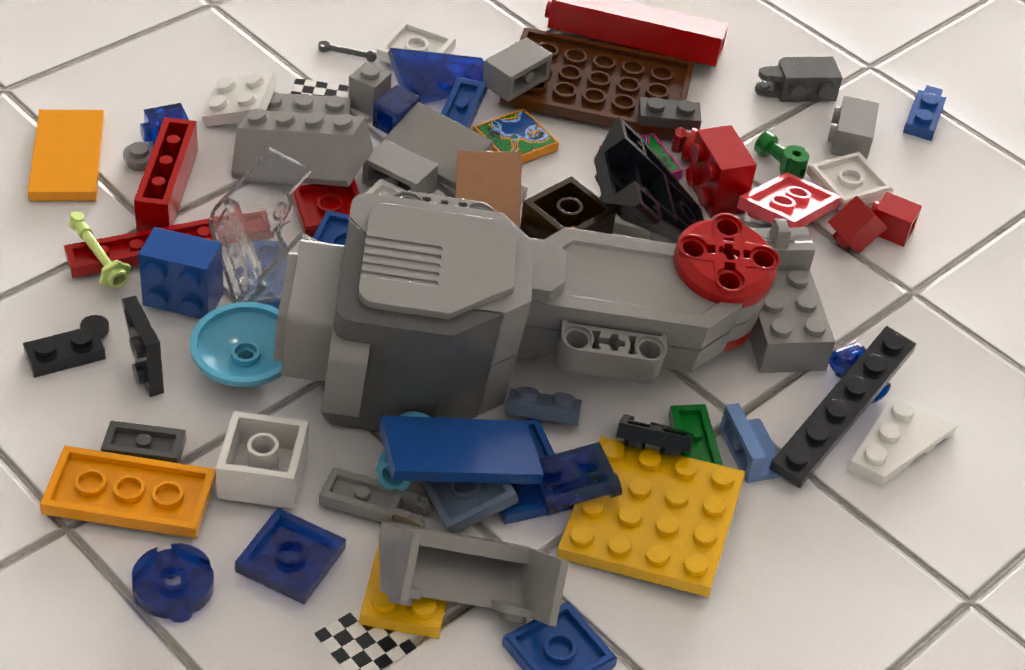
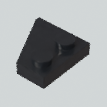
(144, 346)
(669, 439)

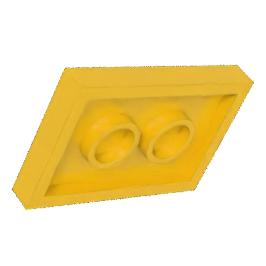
(421, 618)

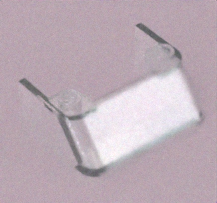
(250, 227)

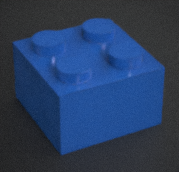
(181, 273)

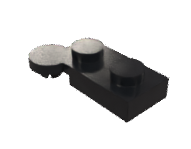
(68, 348)

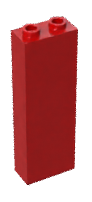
(641, 27)

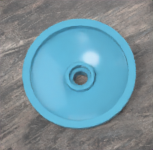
(237, 344)

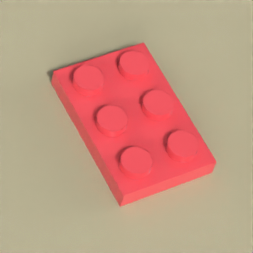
(788, 199)

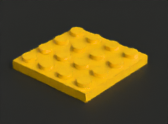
(664, 524)

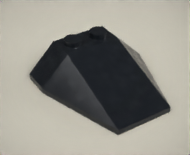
(641, 186)

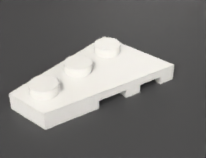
(897, 439)

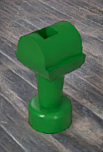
(792, 158)

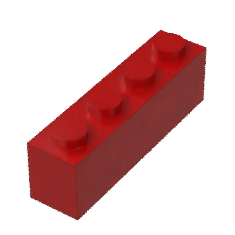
(166, 174)

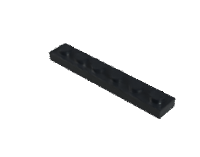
(842, 407)

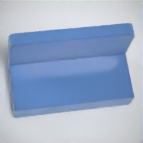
(748, 444)

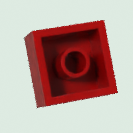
(720, 170)

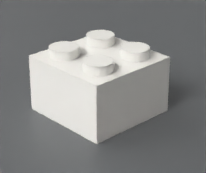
(262, 459)

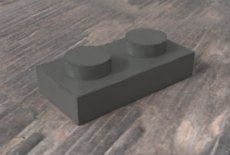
(669, 113)
(144, 441)

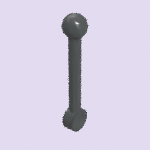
(324, 46)

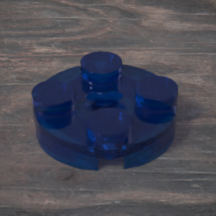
(173, 601)

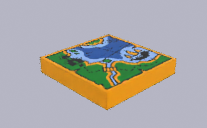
(518, 133)

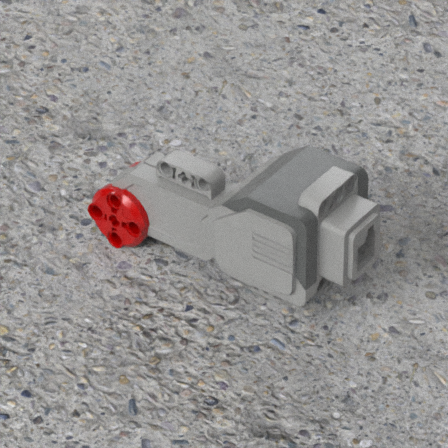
(449, 292)

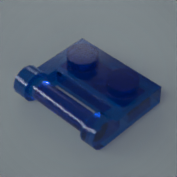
(576, 478)

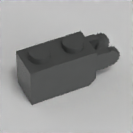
(801, 79)

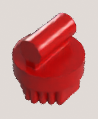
(682, 142)

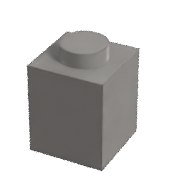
(366, 86)

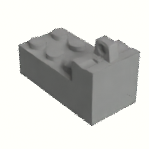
(792, 325)

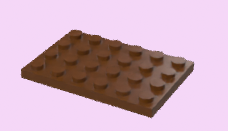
(602, 82)

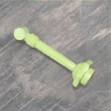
(113, 273)

